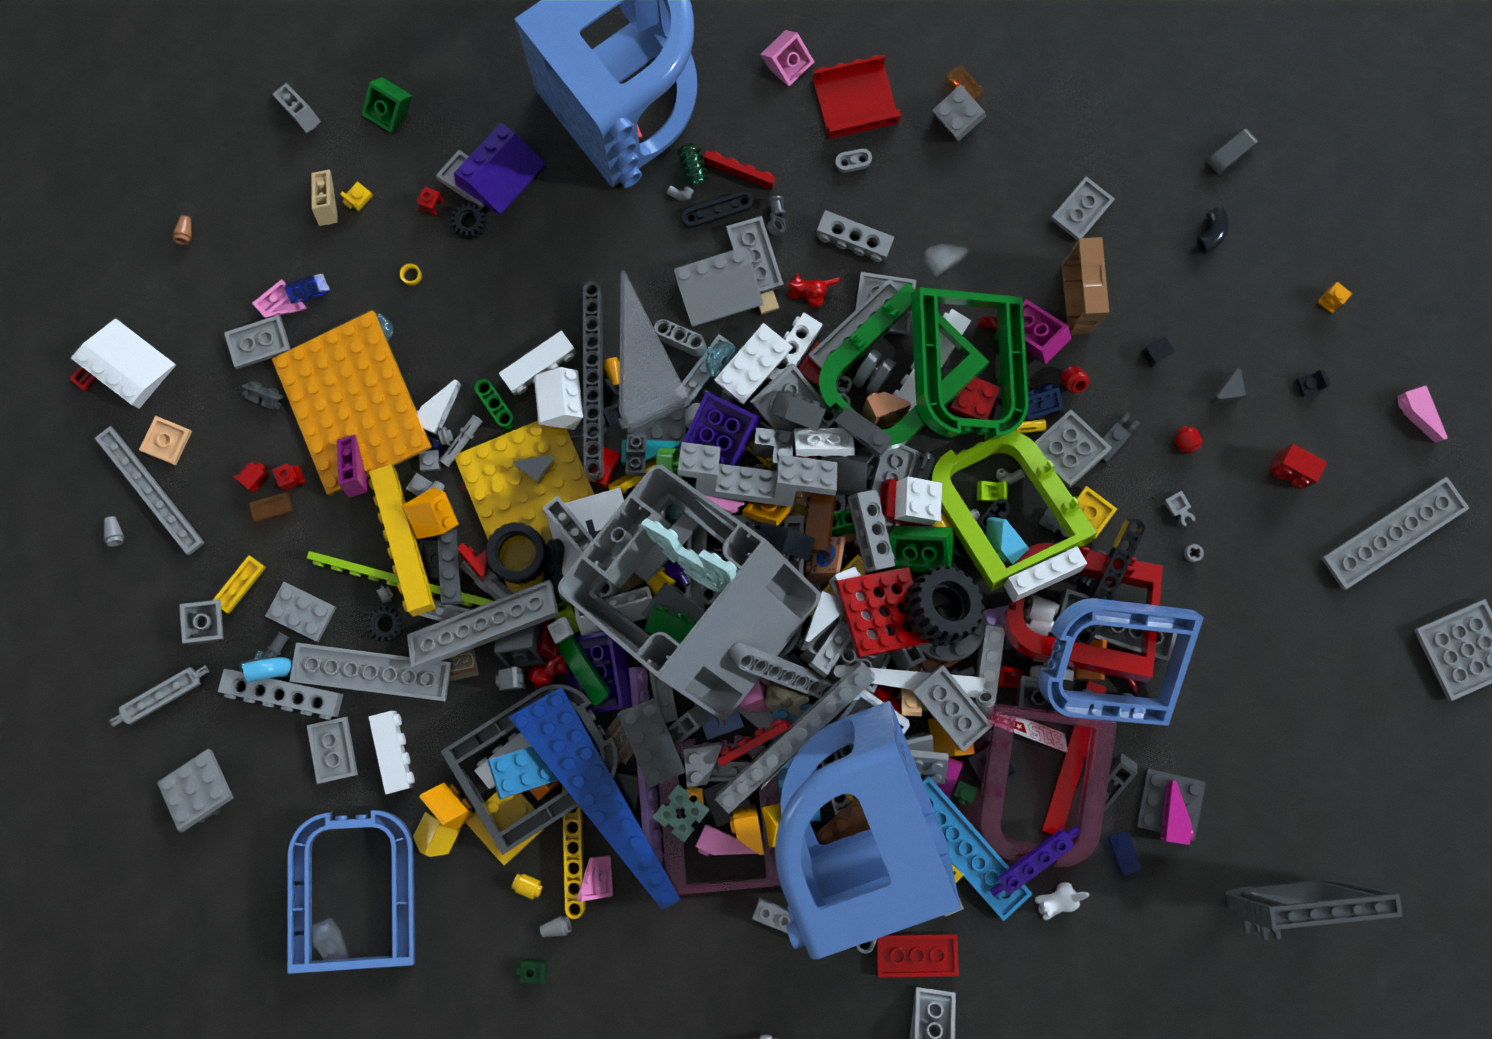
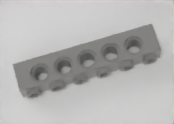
(331, 700)

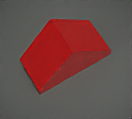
(1010, 677)

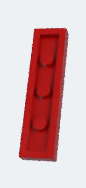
(739, 170)
(760, 736)

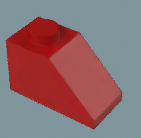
(611, 461)

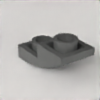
(635, 455)

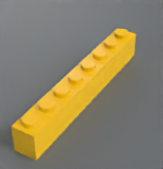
(402, 541)

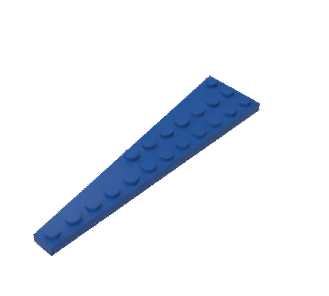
(569, 752)

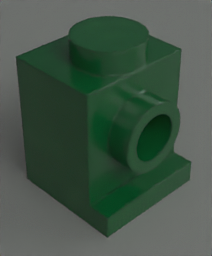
(963, 793)
(539, 968)

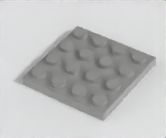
(1460, 649)

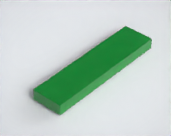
(583, 670)

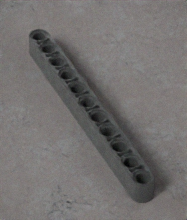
(593, 388)

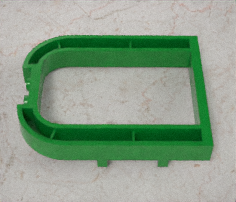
(868, 335)
(928, 365)

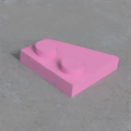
(276, 302)
(597, 879)

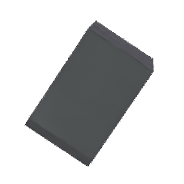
(1232, 388)
(535, 467)

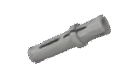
(461, 440)

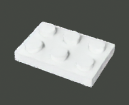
(823, 442)

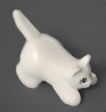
(1062, 900)

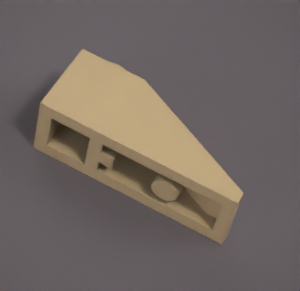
(323, 198)

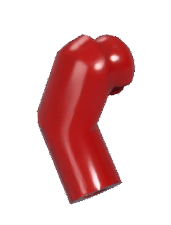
(988, 322)

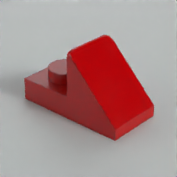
(477, 564)

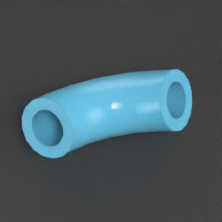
(267, 668)

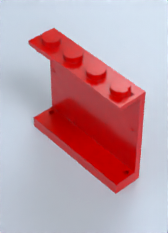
(855, 97)

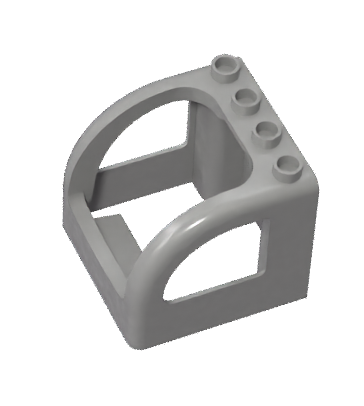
(756, 608)

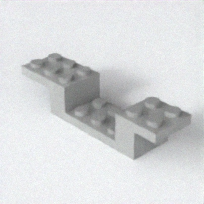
(756, 484)

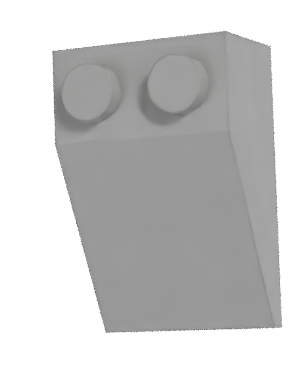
(933, 1014)

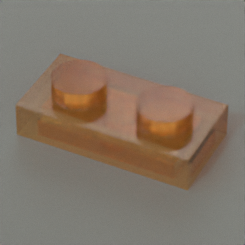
(961, 76)
(271, 507)

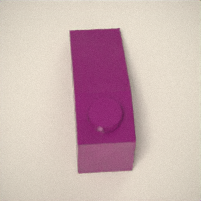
(350, 467)

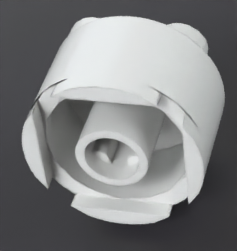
(1040, 614)

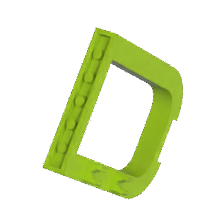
(1045, 480)

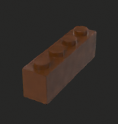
(820, 520)

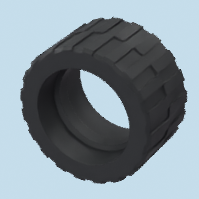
(494, 546)

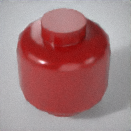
(1075, 379)
(1188, 439)

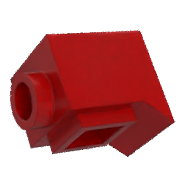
(427, 200)
(253, 476)
(288, 476)

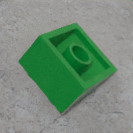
(386, 104)

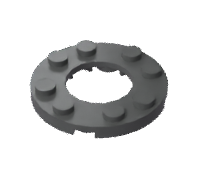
(957, 651)

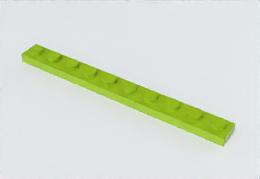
(375, 575)

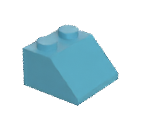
(1005, 540)

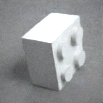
(918, 501)

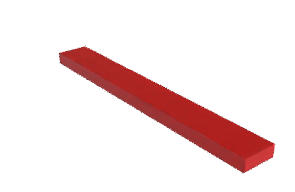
(1069, 773)

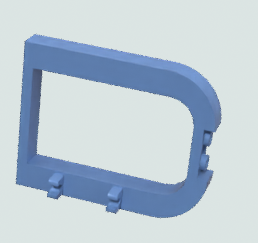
(1126, 615)
(301, 893)

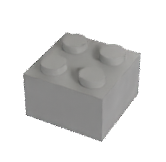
(959, 113)

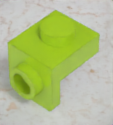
(991, 491)

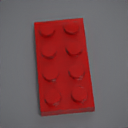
(917, 955)

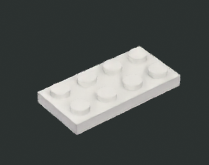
(753, 363)

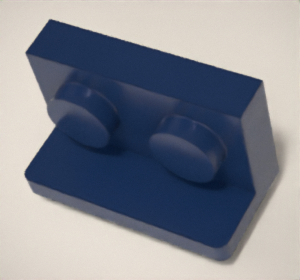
(1043, 400)

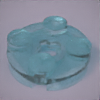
(716, 354)

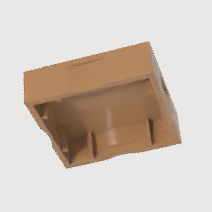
(1085, 286)

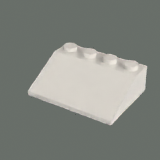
(124, 362)

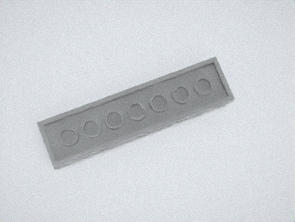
(1395, 533)
(482, 625)
(369, 672)

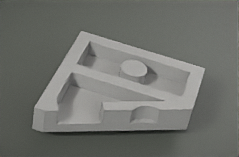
(700, 762)

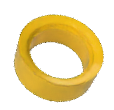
(410, 266)

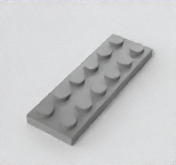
(853, 322)
(893, 464)

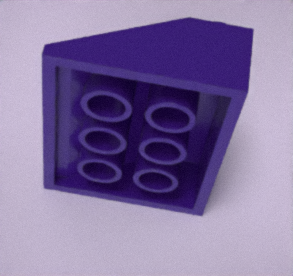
(498, 169)
(723, 426)
(612, 666)

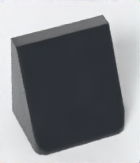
(610, 393)

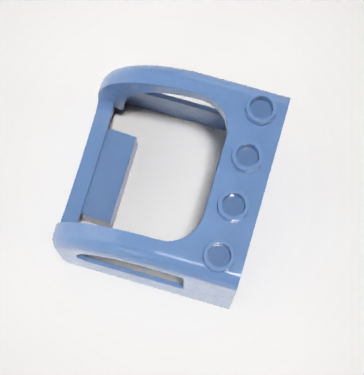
(585, 84)
(879, 876)

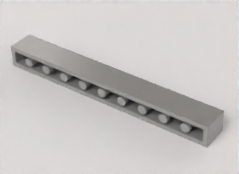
(794, 738)

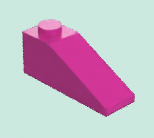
(1175, 821)

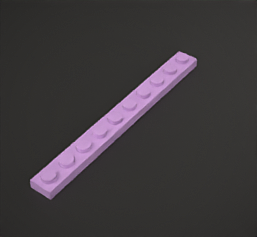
(648, 796)

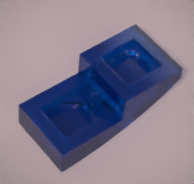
(305, 288)

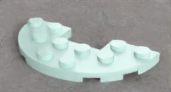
(704, 568)

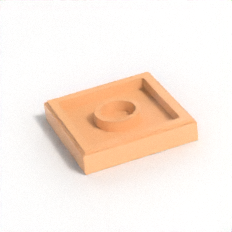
(165, 440)

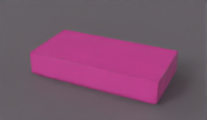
(952, 774)

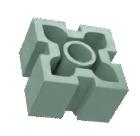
(668, 814)

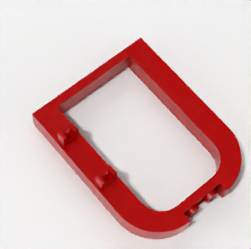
(1083, 655)

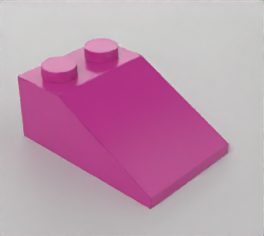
(1043, 332)

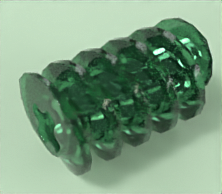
(692, 164)

